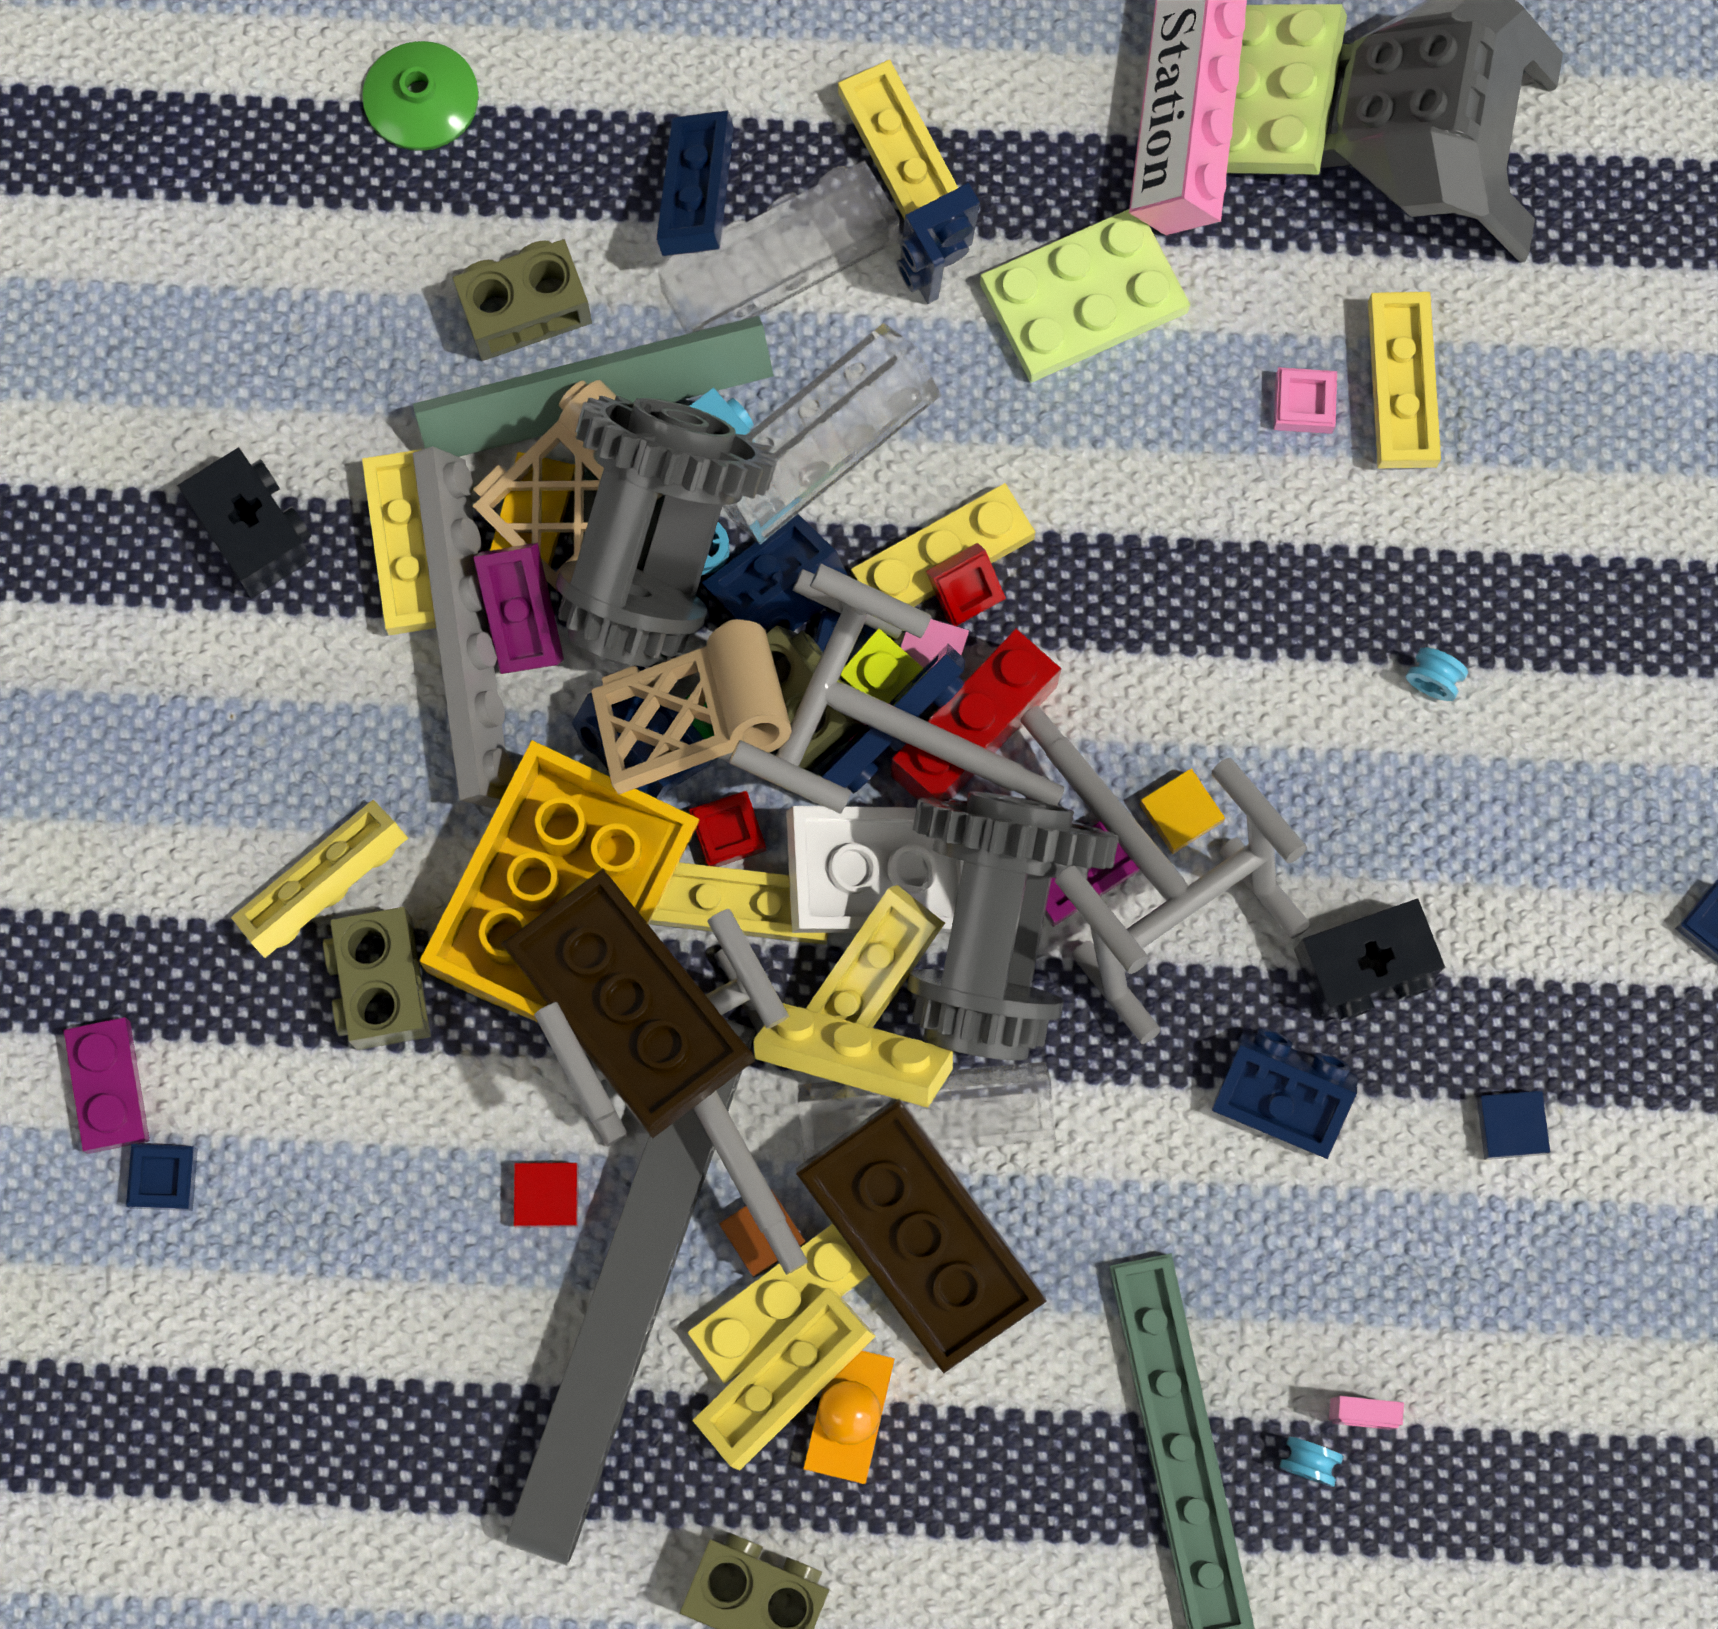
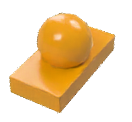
(850, 1418)

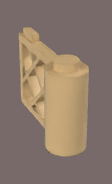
(500, 483)
(740, 697)

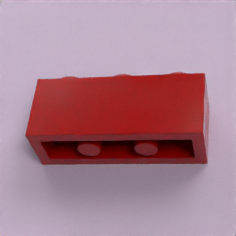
(982, 712)

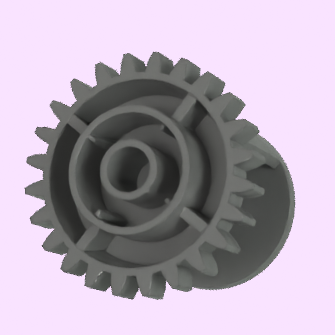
(645, 452)
(1009, 856)

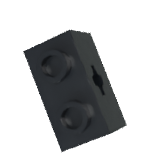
(226, 494)
(1394, 935)

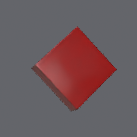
(965, 584)
(728, 830)
(546, 1195)

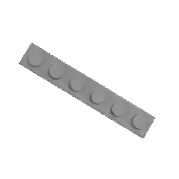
(462, 627)

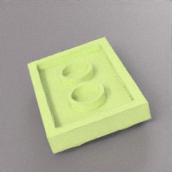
(1285, 87)
(1084, 294)

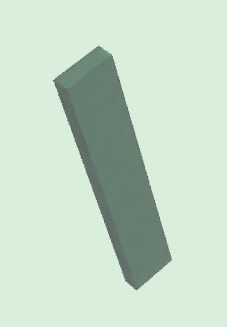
(658, 370)
(1180, 1445)

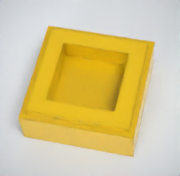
(1182, 811)

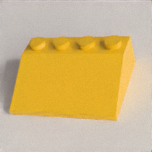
(542, 843)

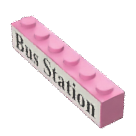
(1187, 113)

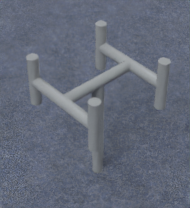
(868, 606)
(1122, 948)
(746, 987)

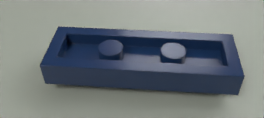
(695, 183)
(933, 684)

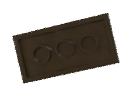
(629, 1003)
(921, 1234)

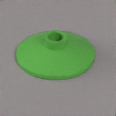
(423, 118)

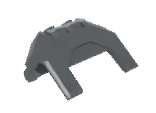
(1436, 108)

